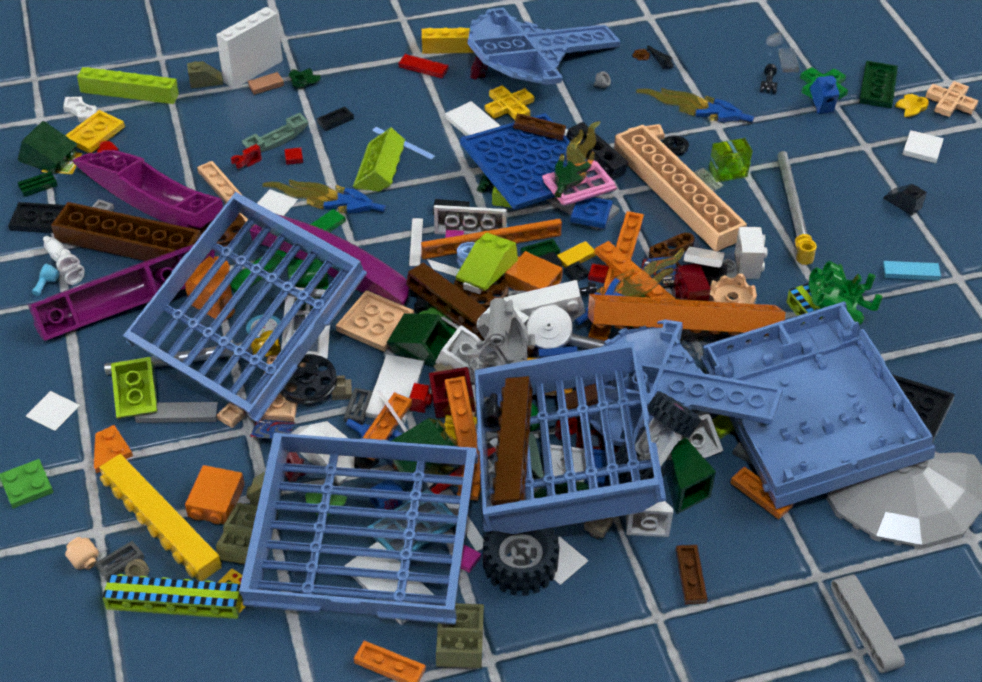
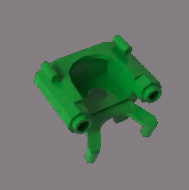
(832, 287)

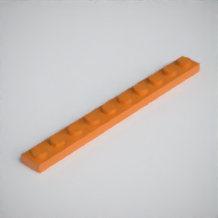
(626, 244)

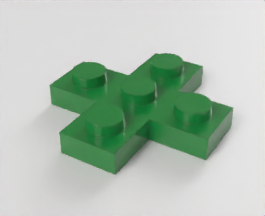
(812, 74)

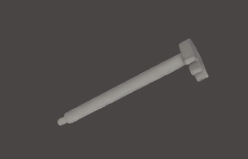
(256, 447)

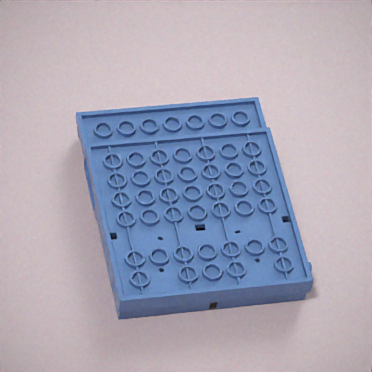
(837, 411)

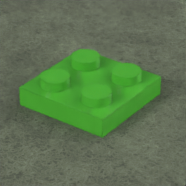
(26, 483)

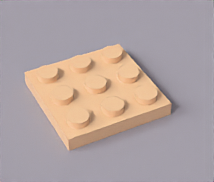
(372, 320)

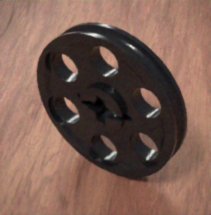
(313, 384)

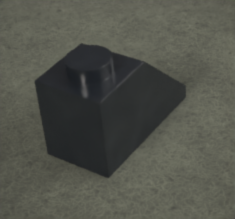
(907, 198)

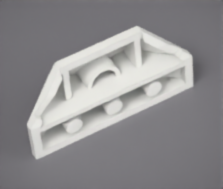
(326, 430)

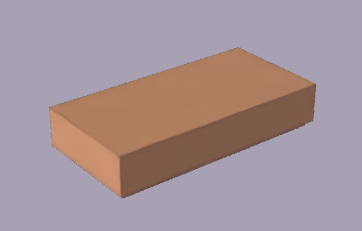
(265, 83)

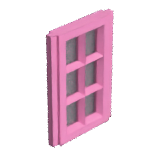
(595, 184)

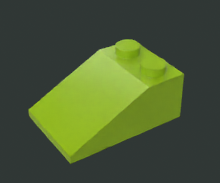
(487, 261)
(134, 387)

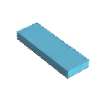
(911, 270)

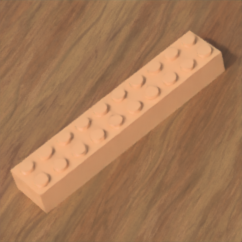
(679, 187)

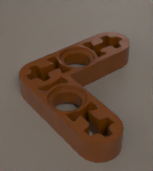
(679, 241)

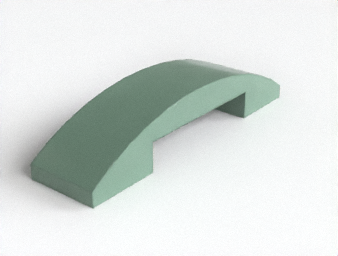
(280, 136)

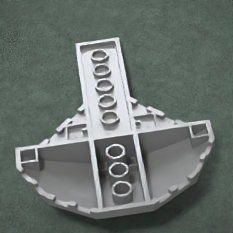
(916, 503)

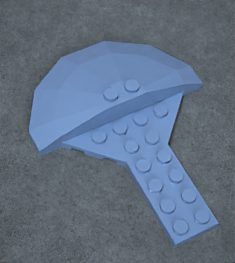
(530, 52)
(673, 372)

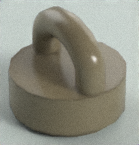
(136, 568)

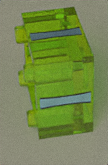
(730, 160)

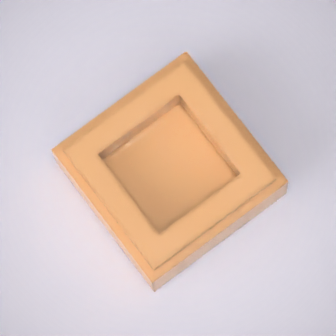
(231, 415)

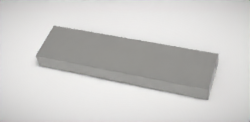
(182, 412)

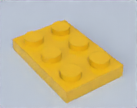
(95, 130)

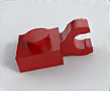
(250, 157)

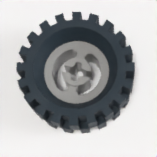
(516, 570)

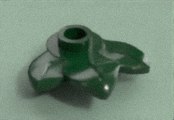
(301, 79)

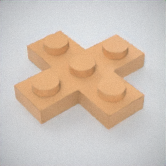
(951, 99)

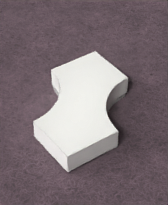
(79, 108)

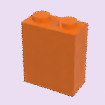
(532, 273)
(214, 494)

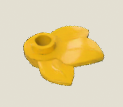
(912, 104)

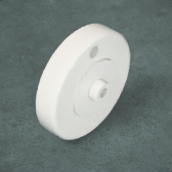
(551, 327)

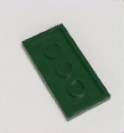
(878, 84)

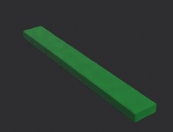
(327, 222)

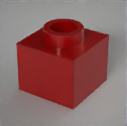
(420, 397)

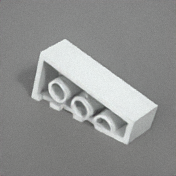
(562, 295)

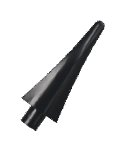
(663, 59)

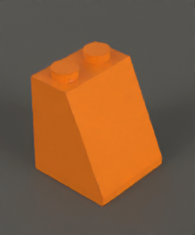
(197, 276)

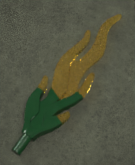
(576, 161)

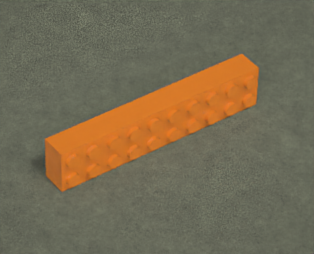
(694, 314)

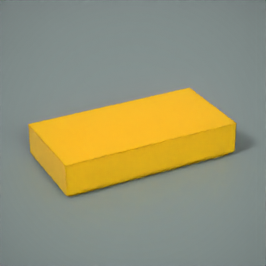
(580, 252)

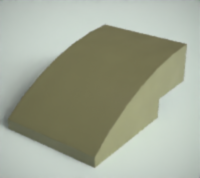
(237, 533)
(461, 643)

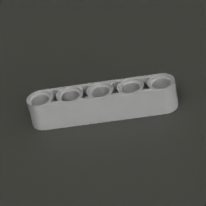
(867, 623)

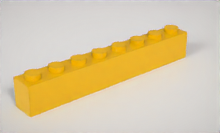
(160, 518)

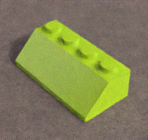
(380, 161)

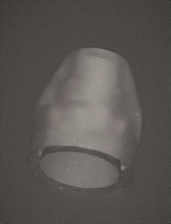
(774, 39)

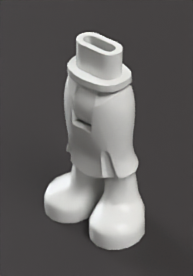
(65, 260)

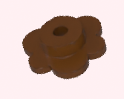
(641, 54)

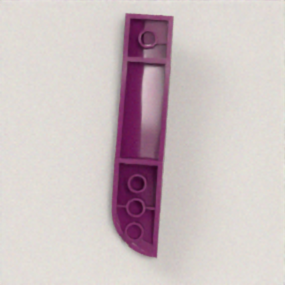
(149, 189)
(379, 278)
(104, 295)

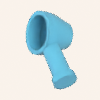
(47, 275)

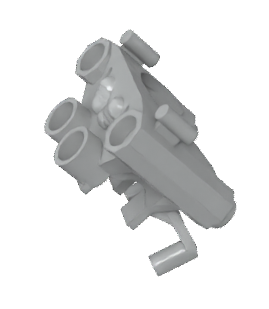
(503, 335)

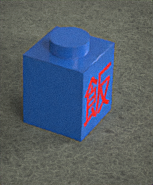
(387, 504)

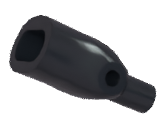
(492, 412)

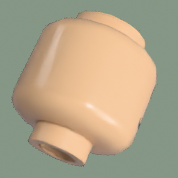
(82, 553)

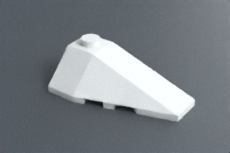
(456, 350)
(705, 436)

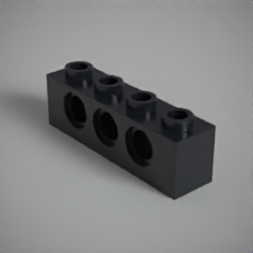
(605, 155)

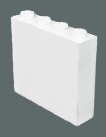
(249, 47)

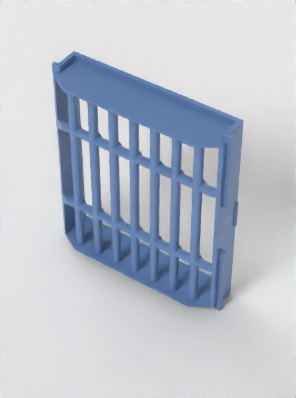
(286, 363)
(596, 503)
(398, 609)

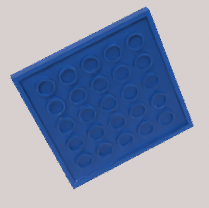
(516, 161)

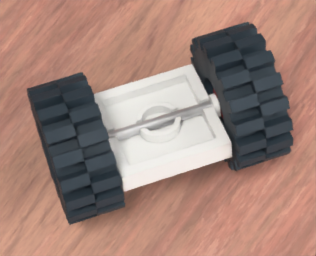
(665, 429)

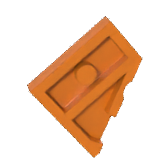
(108, 445)

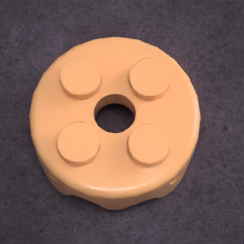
(733, 287)

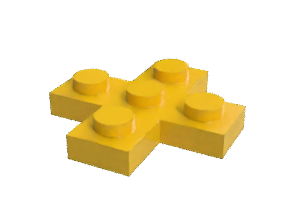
(508, 102)

